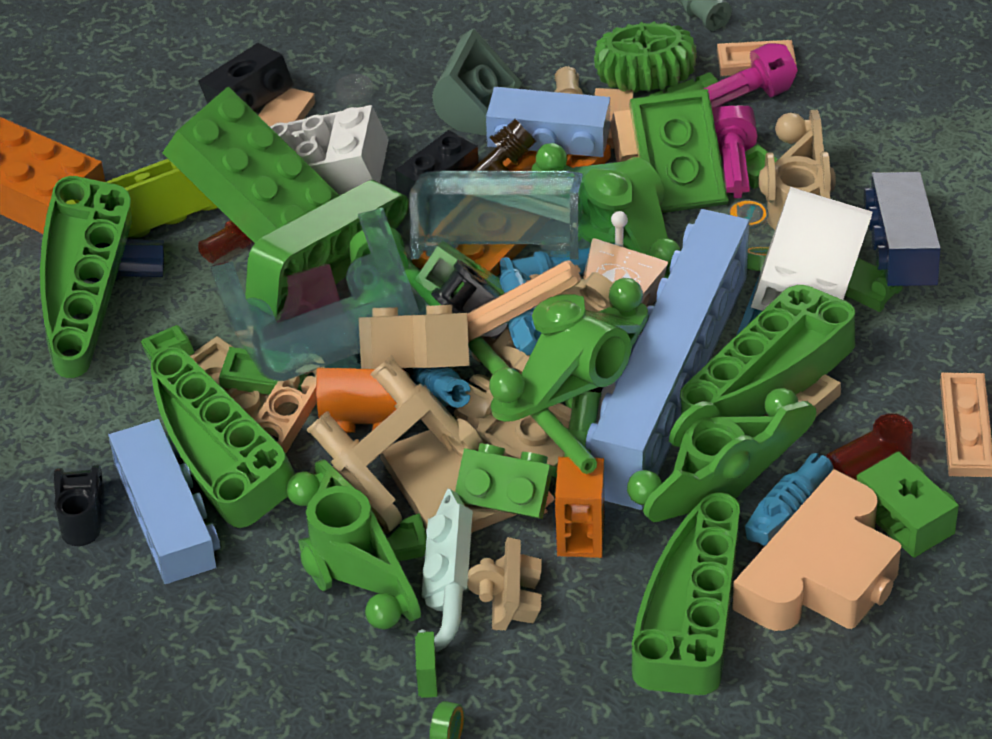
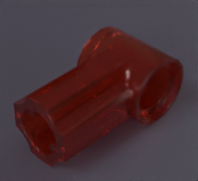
(889, 435)

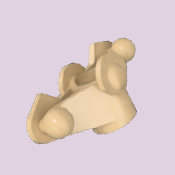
(801, 167)

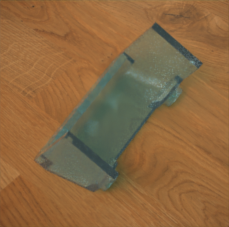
(497, 210)
(327, 332)

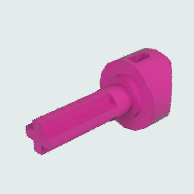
(760, 75)
(735, 135)

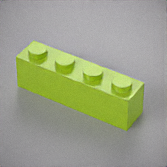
(159, 197)

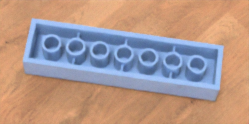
(670, 351)

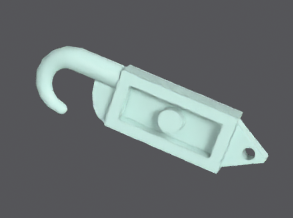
(447, 564)

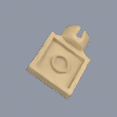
(515, 435)

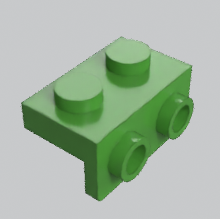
(505, 482)

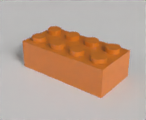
(32, 168)

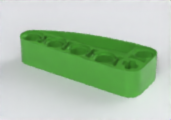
(316, 240)
(71, 258)
(784, 347)
(220, 443)
(688, 602)

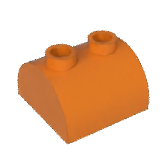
(352, 397)

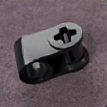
(472, 294)
(79, 504)

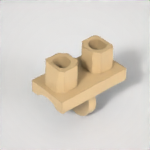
(502, 584)

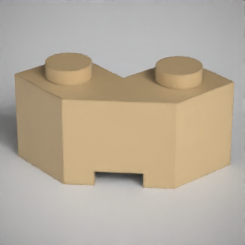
(414, 340)

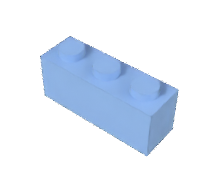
(566, 119)

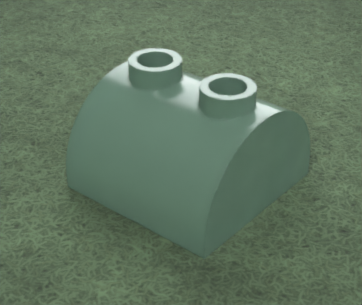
(468, 84)

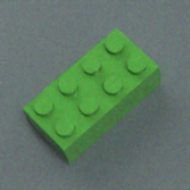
(246, 167)

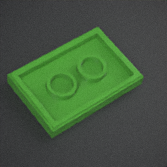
(681, 144)

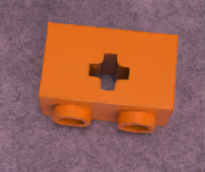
(579, 510)

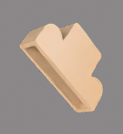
(821, 560)

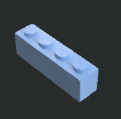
(163, 501)

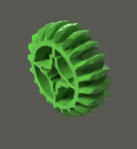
(645, 56)

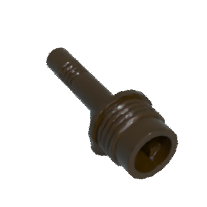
(511, 143)

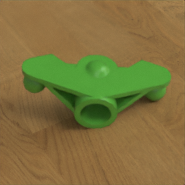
(614, 187)
(573, 352)
(720, 453)
(350, 545)

